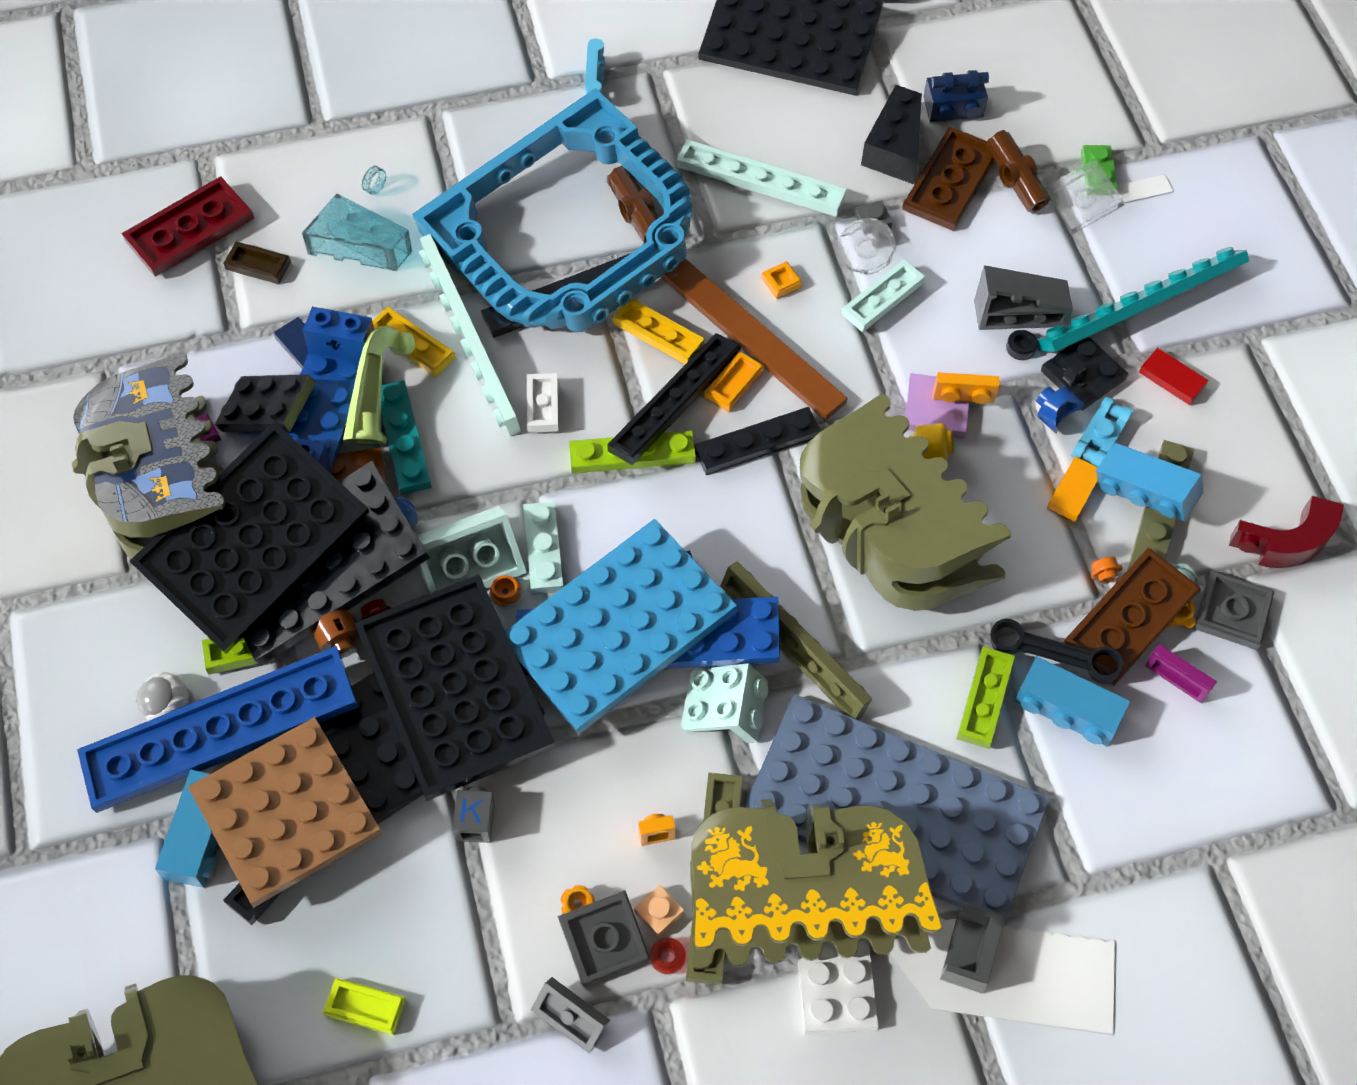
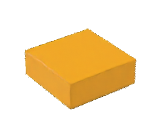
(781, 280)

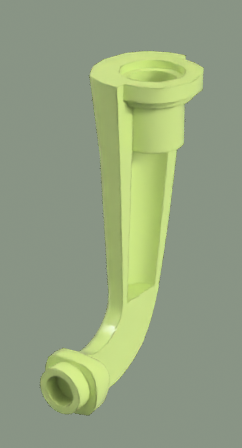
(364, 414)

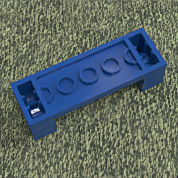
(334, 368)

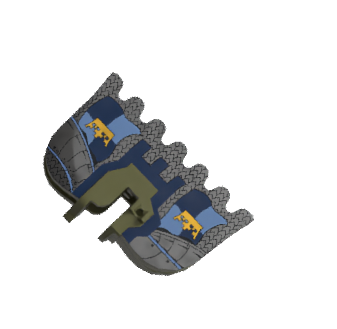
(146, 452)

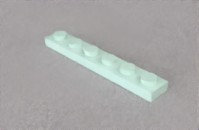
(761, 178)

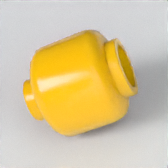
(939, 439)

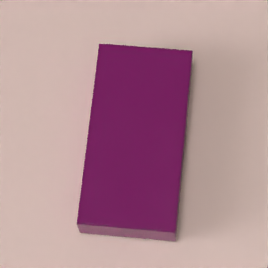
(1180, 673)

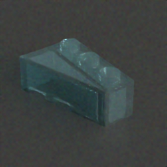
(358, 234)

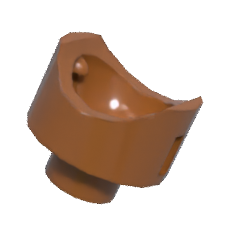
(340, 635)

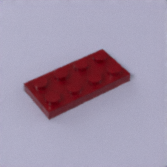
(187, 226)

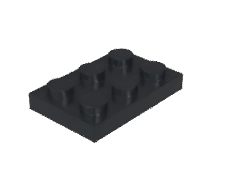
(265, 399)

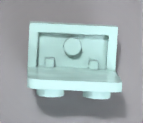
(726, 699)

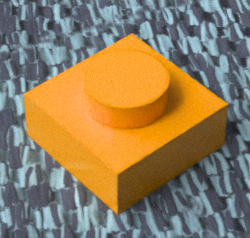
(656, 829)

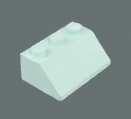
(471, 547)

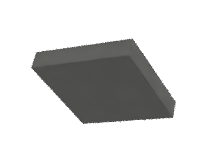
(1234, 610)
(603, 937)

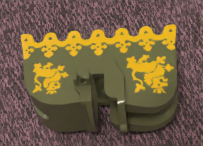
(853, 885)

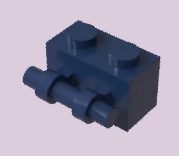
(956, 96)

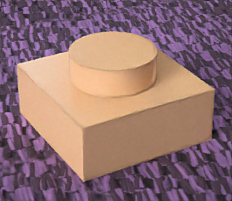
(659, 911)

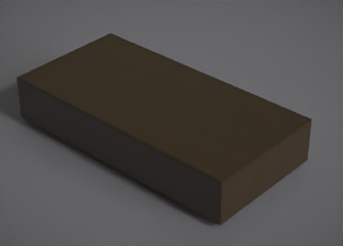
(257, 262)

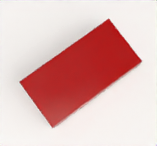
(1173, 376)

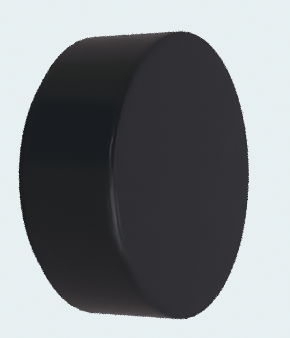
(1021, 345)

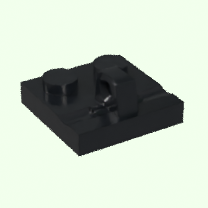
(1085, 371)

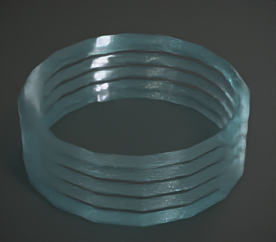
(381, 172)

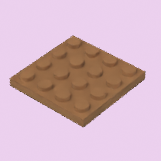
(284, 811)

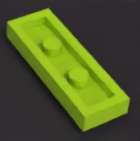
(985, 697)

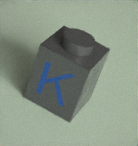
(473, 815)

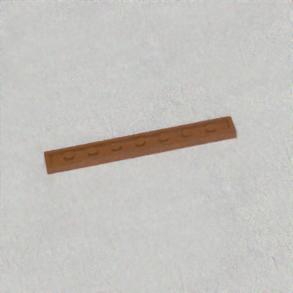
(756, 339)

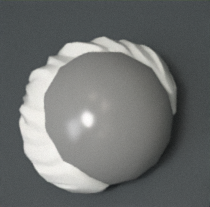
(161, 695)

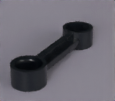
(1057, 651)

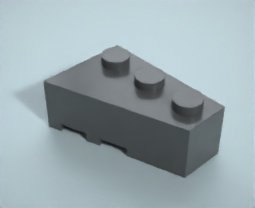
(1021, 300)

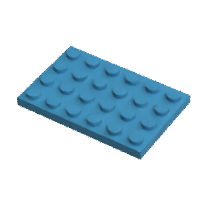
(618, 625)

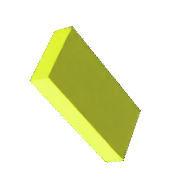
(364, 1006)

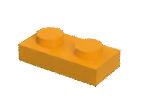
(966, 387)

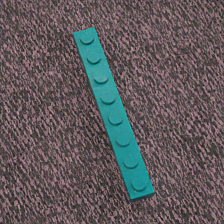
(1134, 303)

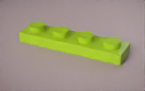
(669, 449)

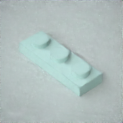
(883, 295)
(543, 547)

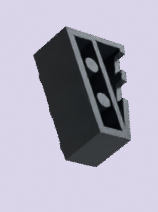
(895, 136)

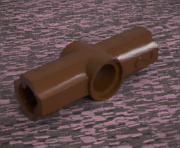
(1018, 171)
(633, 202)

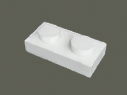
(542, 402)

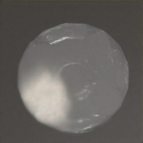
(866, 246)

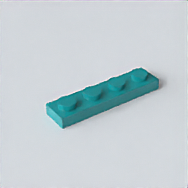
(403, 439)

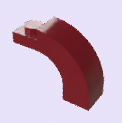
(1293, 546)

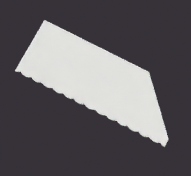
(1031, 981)

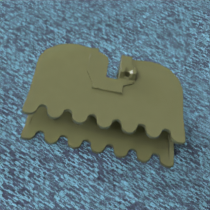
(896, 511)
(163, 1035)

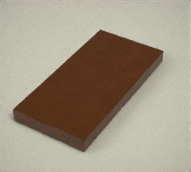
(950, 179)
(1134, 612)

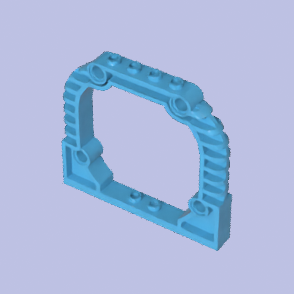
(587, 126)

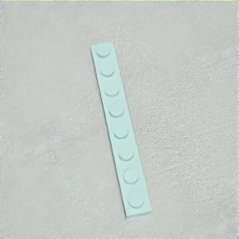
(471, 344)

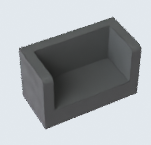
(972, 948)

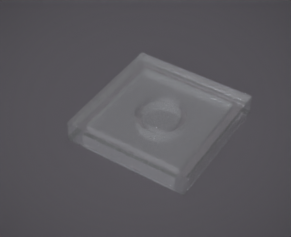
(1084, 196)

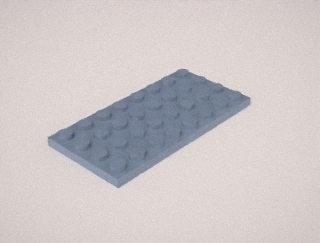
(967, 821)

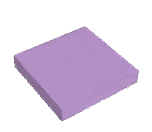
(923, 410)

